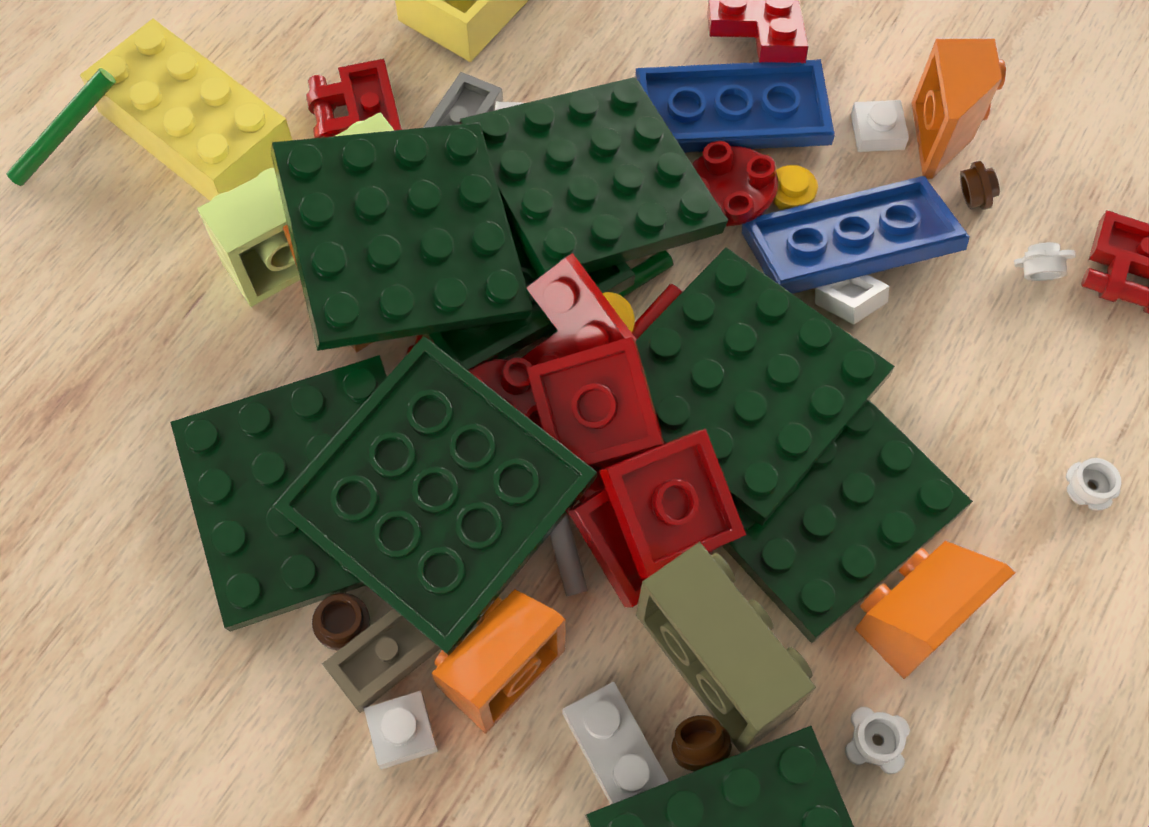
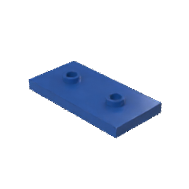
(742, 104)
(854, 235)

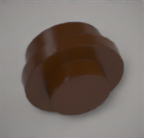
(979, 186)
(339, 620)
(700, 742)

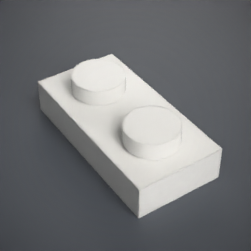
(614, 744)

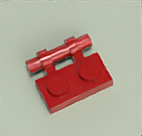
(362, 89)
(1124, 248)

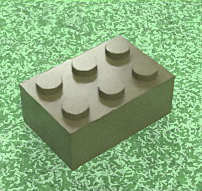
(723, 646)

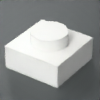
(879, 126)
(853, 297)
(400, 730)

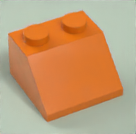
(954, 98)
(928, 603)
(501, 658)

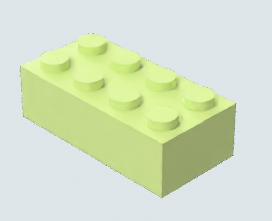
(250, 232)

